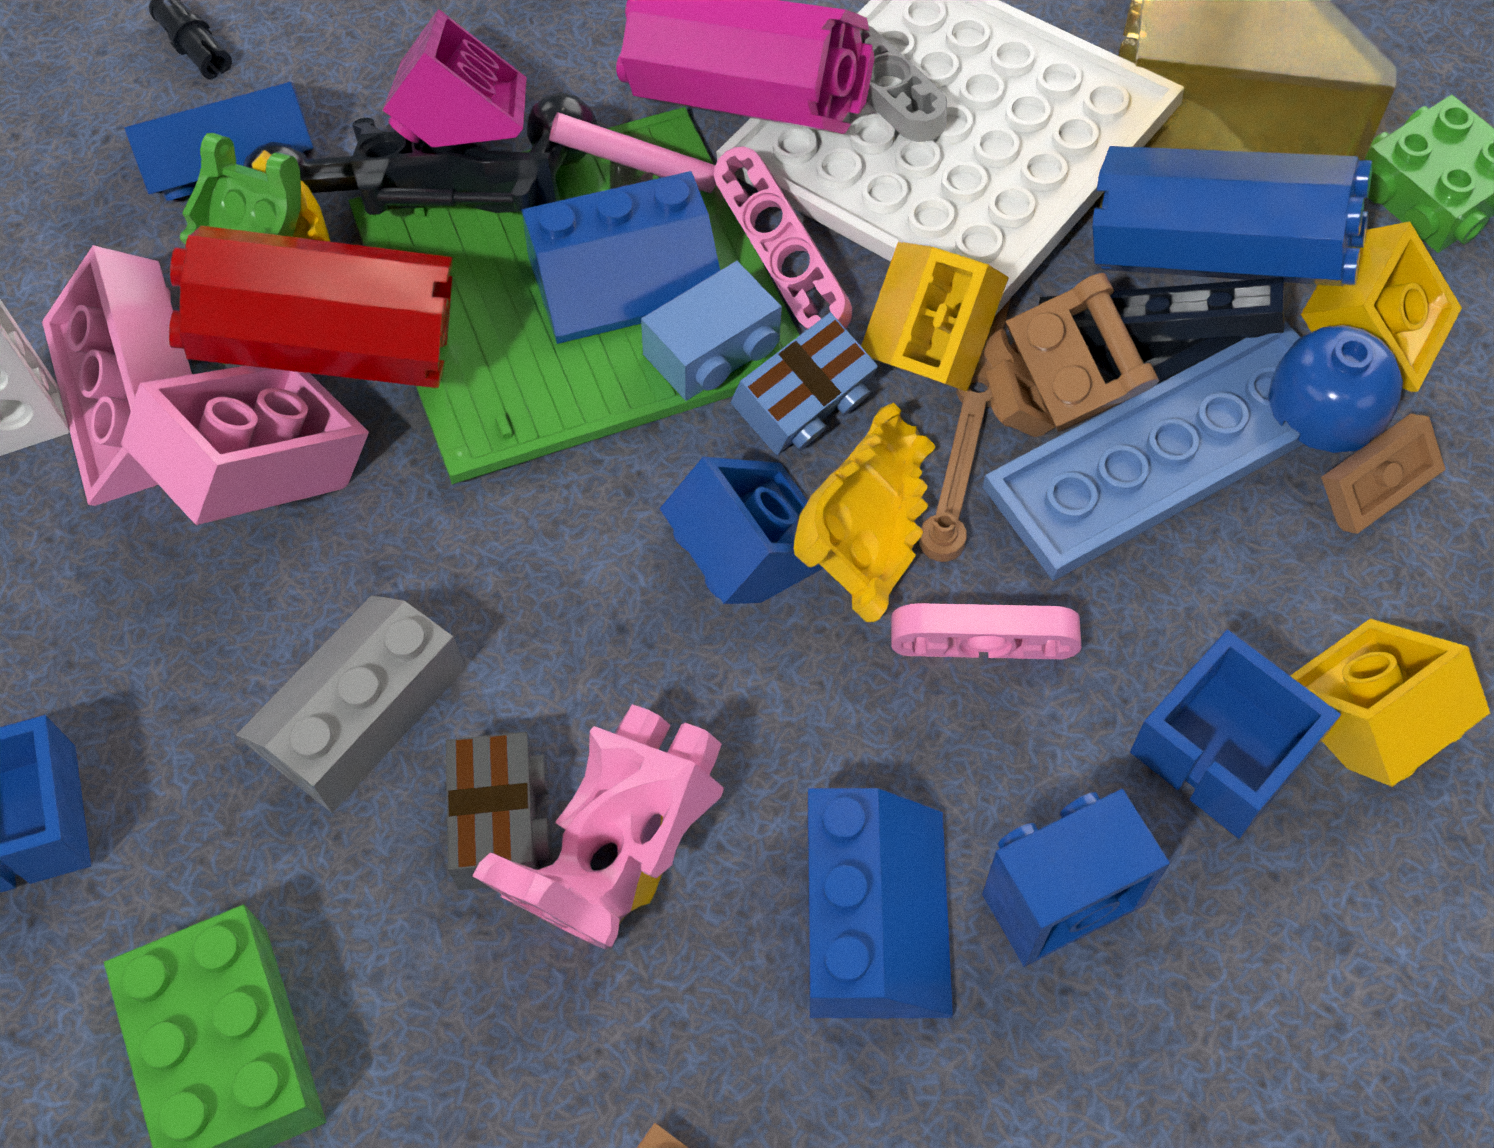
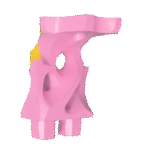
(627, 799)

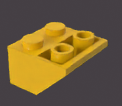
(934, 314)

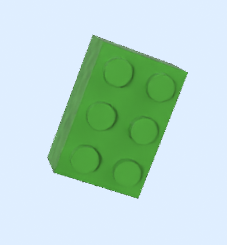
(214, 1037)

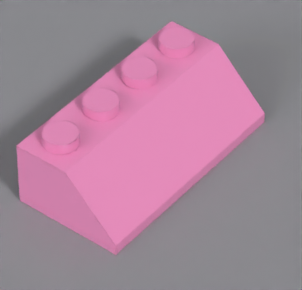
(103, 342)

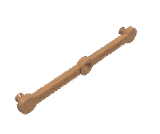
(944, 533)

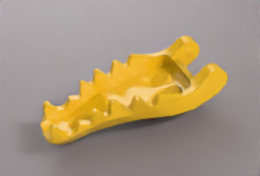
(866, 513)

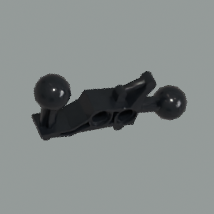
(413, 175)

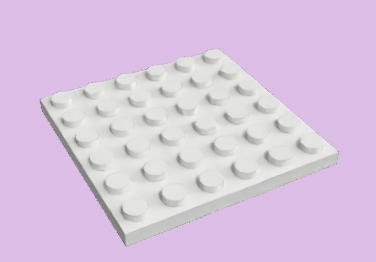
(1017, 148)

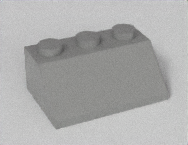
(355, 699)

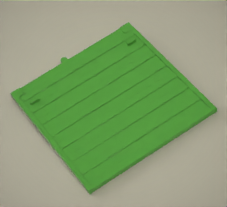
(504, 378)

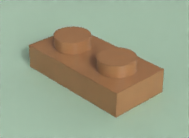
(1383, 473)

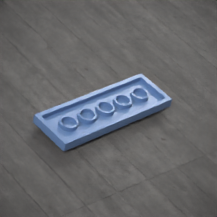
(1146, 457)

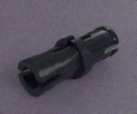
(191, 36)

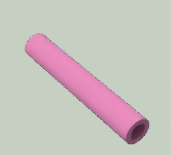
(629, 150)

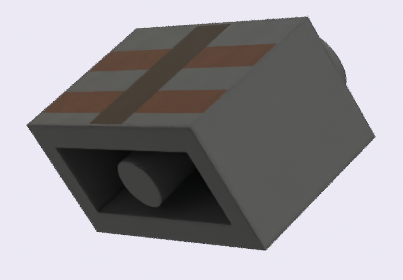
(494, 804)

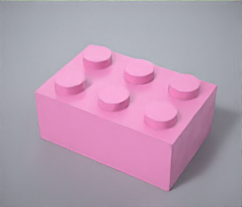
(242, 439)

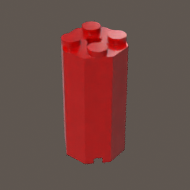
(311, 306)

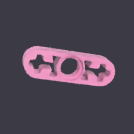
(994, 629)

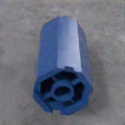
(1232, 214)

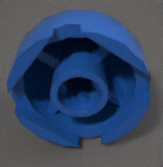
(1336, 388)

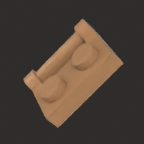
(1061, 361)

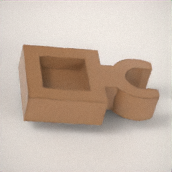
(1013, 390)

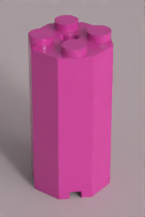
(749, 59)

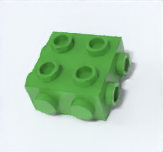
(1437, 173)

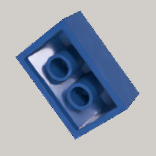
(170, 145)
(618, 253)
(876, 906)

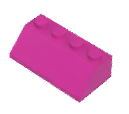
(455, 89)

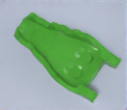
(241, 196)

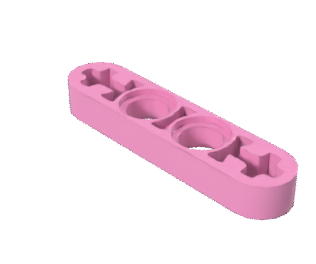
(784, 240)

